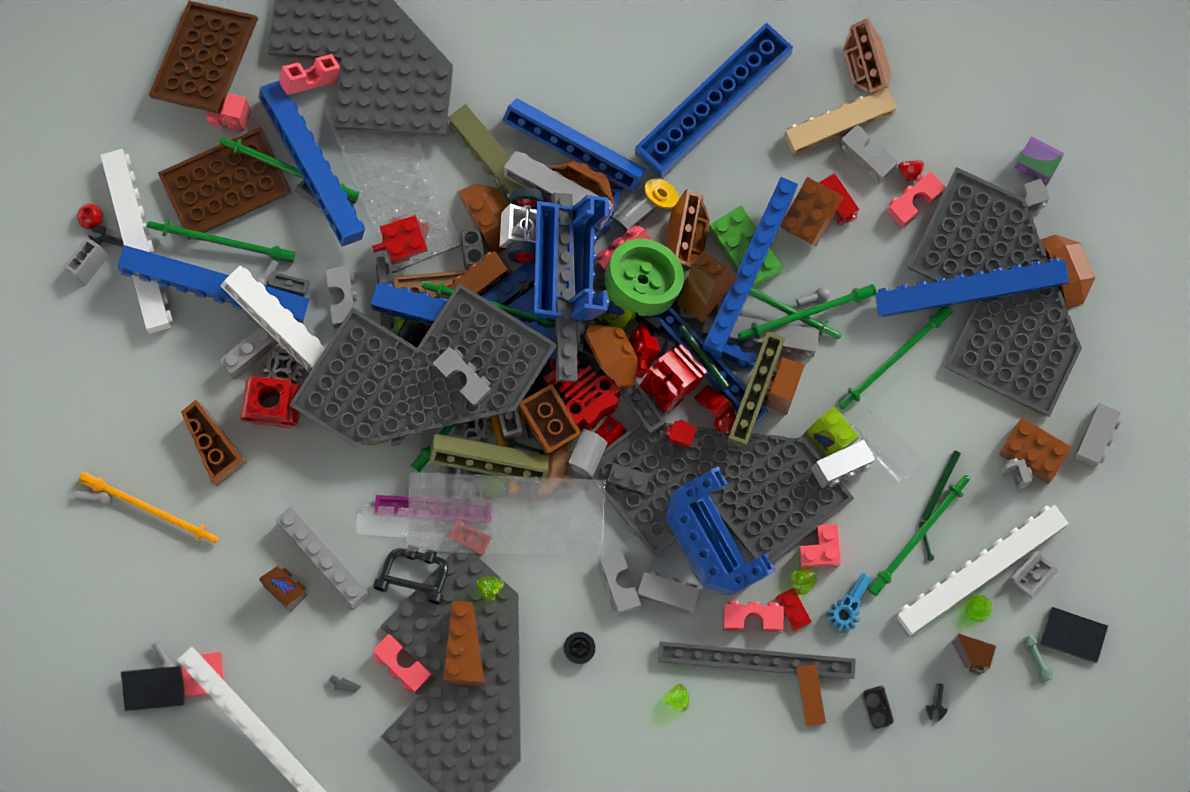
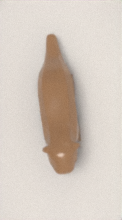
(558, 462)

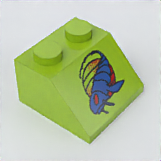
(616, 315)
(832, 432)

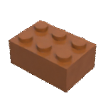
(811, 211)
(783, 385)
(549, 419)
(1038, 448)

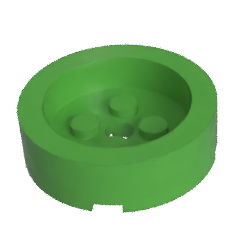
(649, 262)

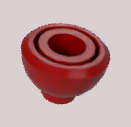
(911, 169)
(89, 216)
(725, 422)

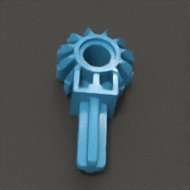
(849, 605)

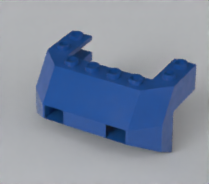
(586, 216)
(708, 540)

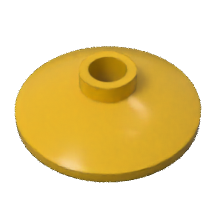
(661, 193)

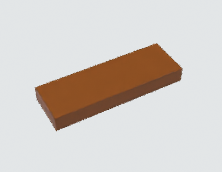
(811, 695)

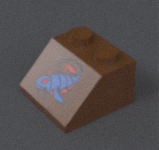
(283, 587)
(974, 653)

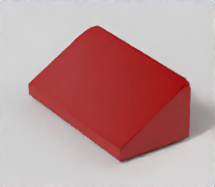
(611, 430)

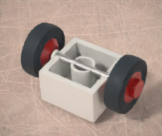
(519, 225)

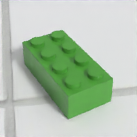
(733, 235)

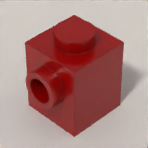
(681, 434)

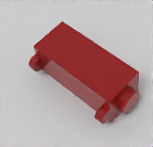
(847, 209)

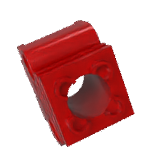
(673, 378)
(589, 398)
(280, 415)

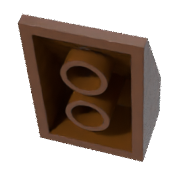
(705, 286)

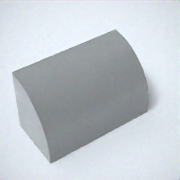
(635, 213)
(86, 260)
(587, 453)

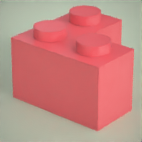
(233, 113)
(826, 551)

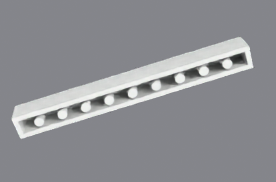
(134, 234)
(982, 570)
(249, 722)

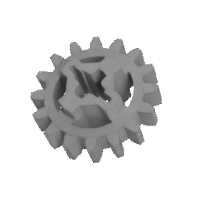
(277, 371)
(480, 434)

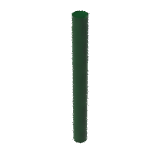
(704, 357)
(940, 486)

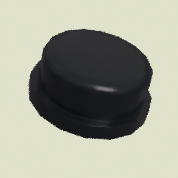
(579, 647)

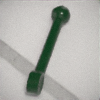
(512, 443)
(930, 556)

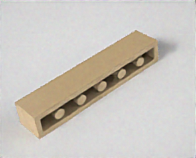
(839, 122)

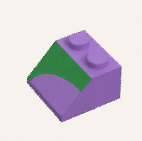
(1039, 160)

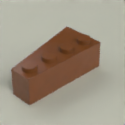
(483, 275)
(215, 448)
(463, 649)

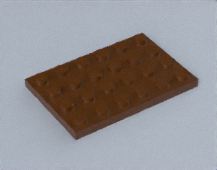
(203, 57)
(223, 185)

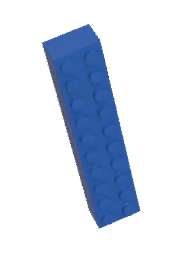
(713, 100)

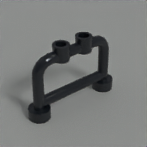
(434, 592)

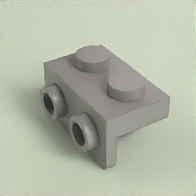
(1020, 472)
(1034, 574)

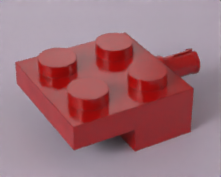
(401, 240)
(645, 348)

